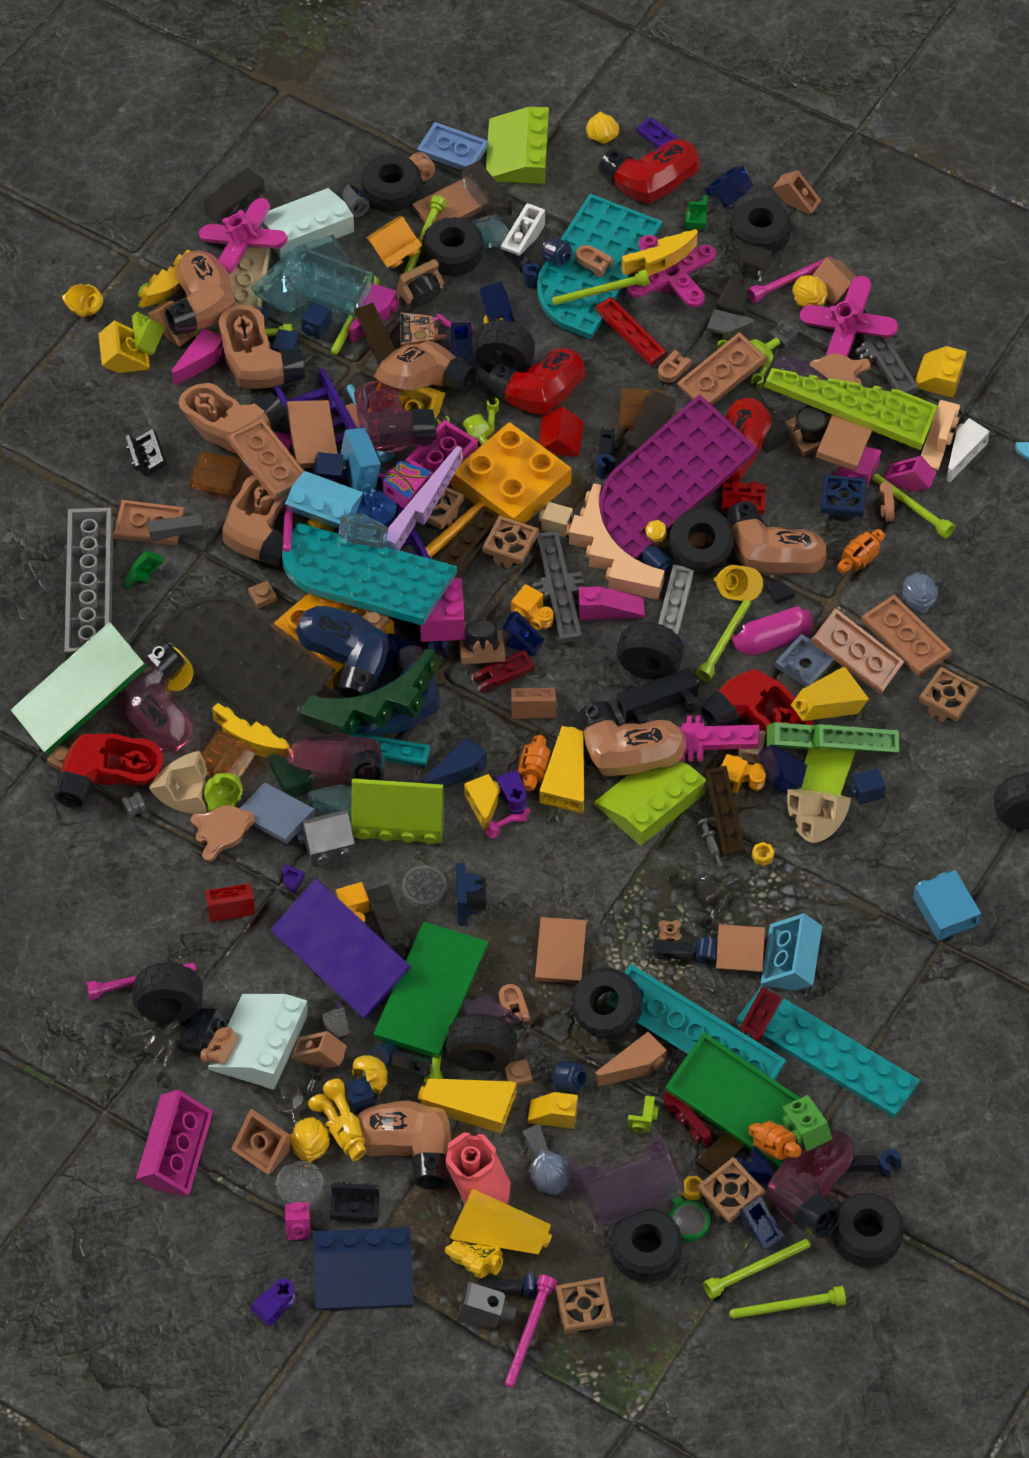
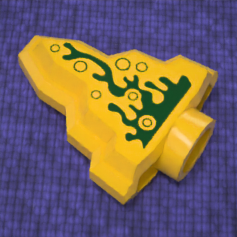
(476, 1258)

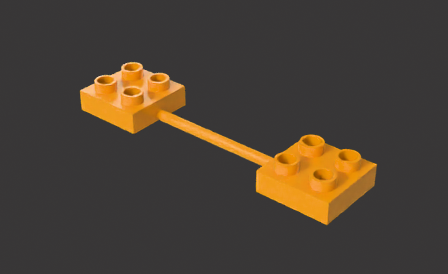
(505, 475)

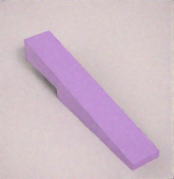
(424, 501)

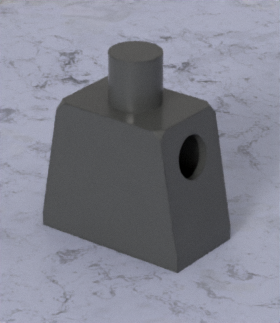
(484, 1307)

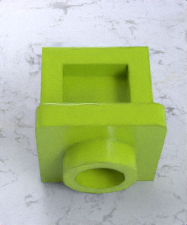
(642, 1124)

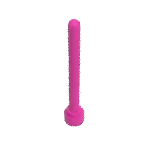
(757, 293)
(287, 534)
(97, 989)
(545, 1287)

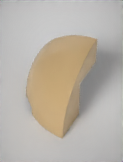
(183, 784)
(817, 812)

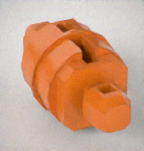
(861, 551)
(534, 762)
(775, 1140)

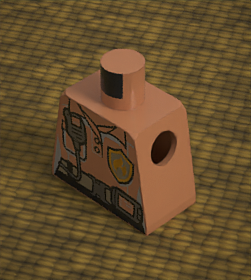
(418, 329)

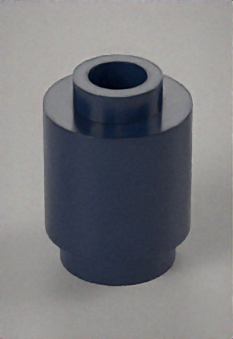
(656, 558)

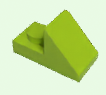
(146, 333)

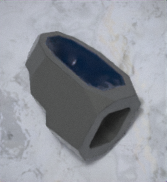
(355, 200)

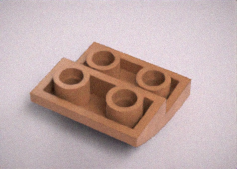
(740, 948)

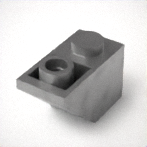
(726, 325)

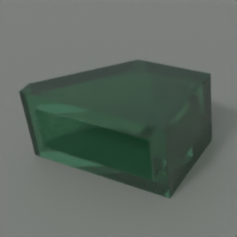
(290, 778)

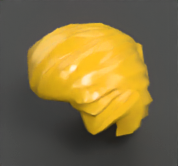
(602, 128)
(809, 291)
(83, 300)
(373, 1070)
(309, 1139)

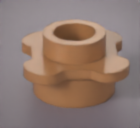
(672, 936)

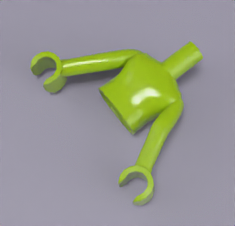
(766, 350)
(477, 426)

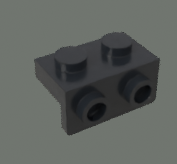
(146, 452)
(201, 1030)
(355, 1202)

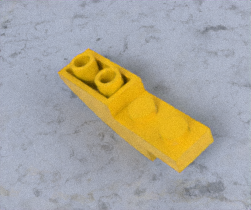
(666, 254)
(161, 286)
(256, 736)

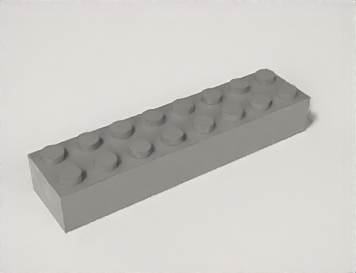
(88, 575)

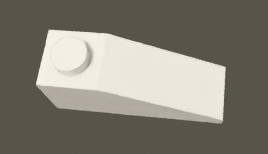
(525, 229)
(968, 442)

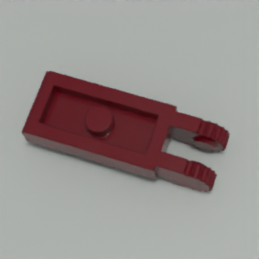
(503, 672)
(761, 1013)
(687, 1117)

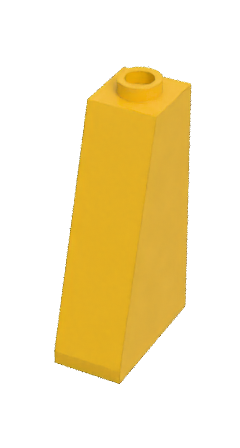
(830, 697)
(565, 773)
(471, 1101)
(499, 1225)

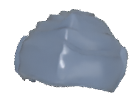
(919, 592)
(550, 1173)

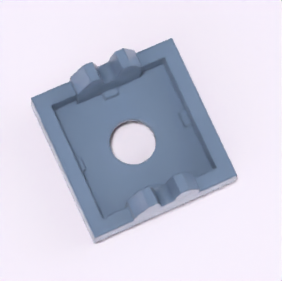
(804, 649)

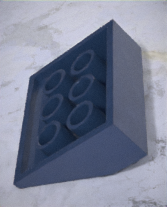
(362, 1268)

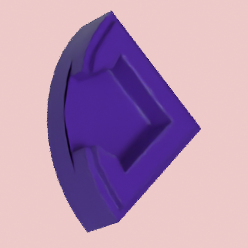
(292, 878)

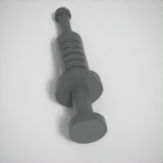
(709, 837)

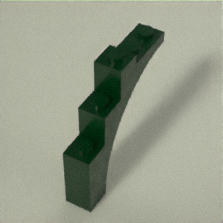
(374, 708)

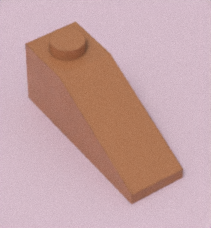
(633, 1062)

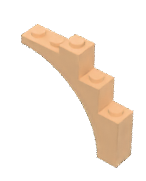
(623, 571)

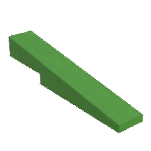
(832, 738)

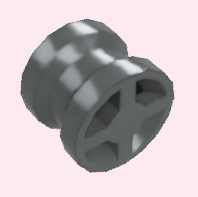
(133, 805)

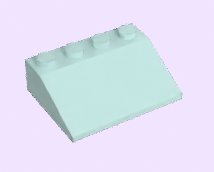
(310, 219)
(266, 1035)

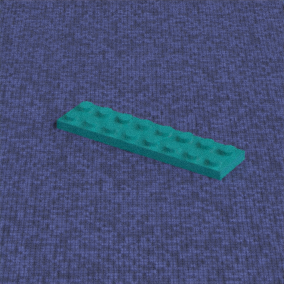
(683, 1023)
(838, 1057)

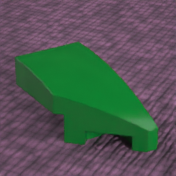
(697, 214)
(144, 566)

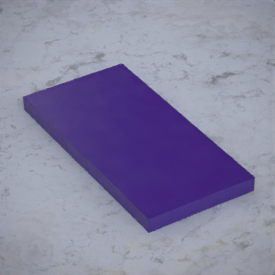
(341, 948)

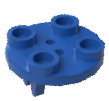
(370, 506)

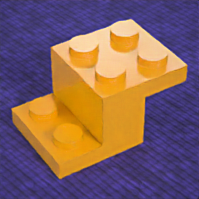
(394, 242)

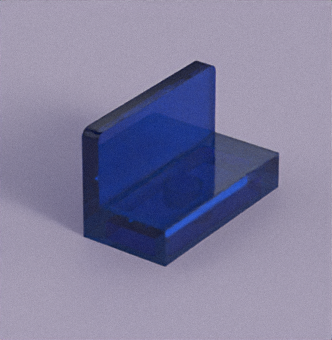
(730, 185)
(496, 302)

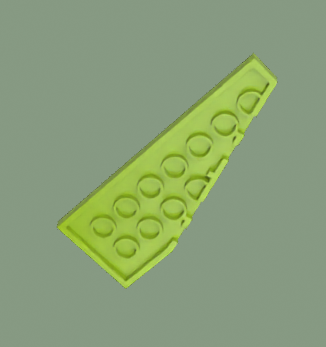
(885, 412)

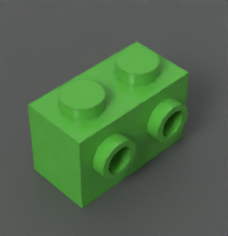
(806, 1123)

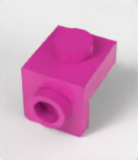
(297, 1221)

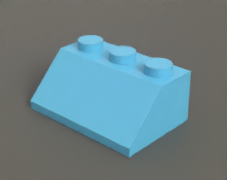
(322, 499)
(791, 953)

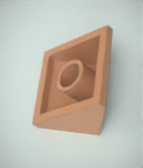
(836, 278)
(533, 703)
(262, 1142)

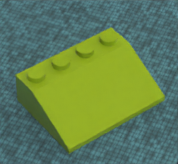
(518, 146)
(652, 799)
(397, 811)

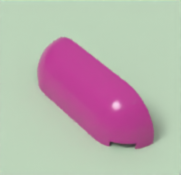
(773, 631)

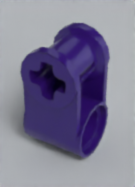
(512, 792)
(271, 1304)

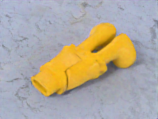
(344, 1127)

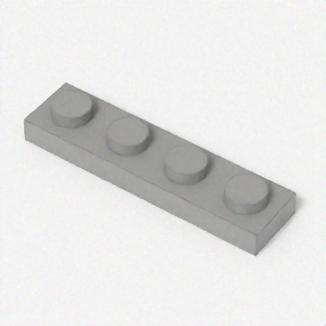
(676, 597)

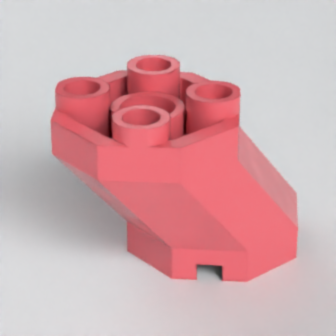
(475, 1165)

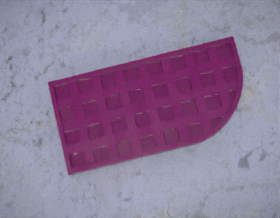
(671, 474)

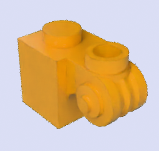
(530, 605)
(740, 771)
(355, 899)

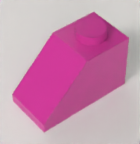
(911, 474)

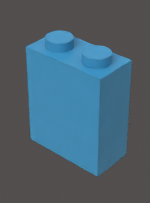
(360, 459)
(946, 905)

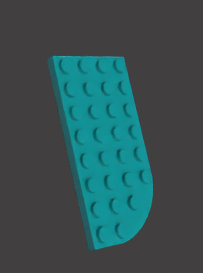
(609, 229)
(365, 575)

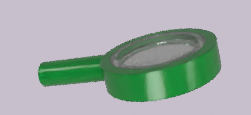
(691, 1218)

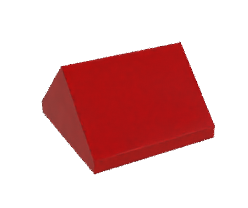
(561, 432)
(230, 902)

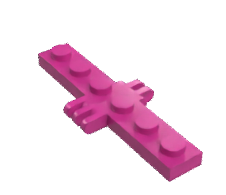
(704, 737)

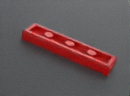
(630, 331)

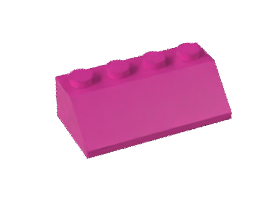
(174, 1144)

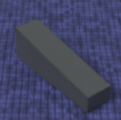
(173, 527)
(534, 1140)

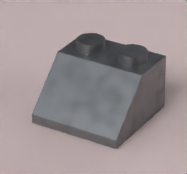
(329, 838)

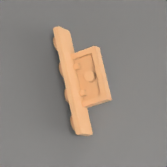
(940, 433)

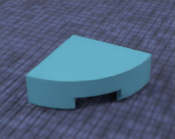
(1022, 449)

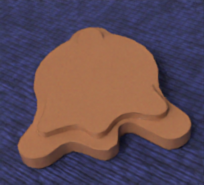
(841, 367)
(221, 829)

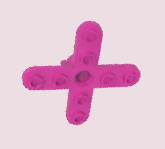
(243, 231)
(676, 278)
(848, 318)

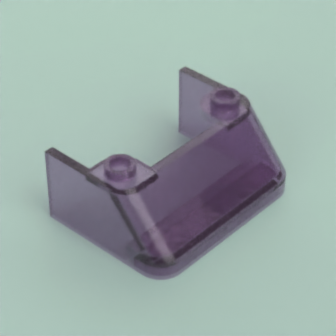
(631, 1186)

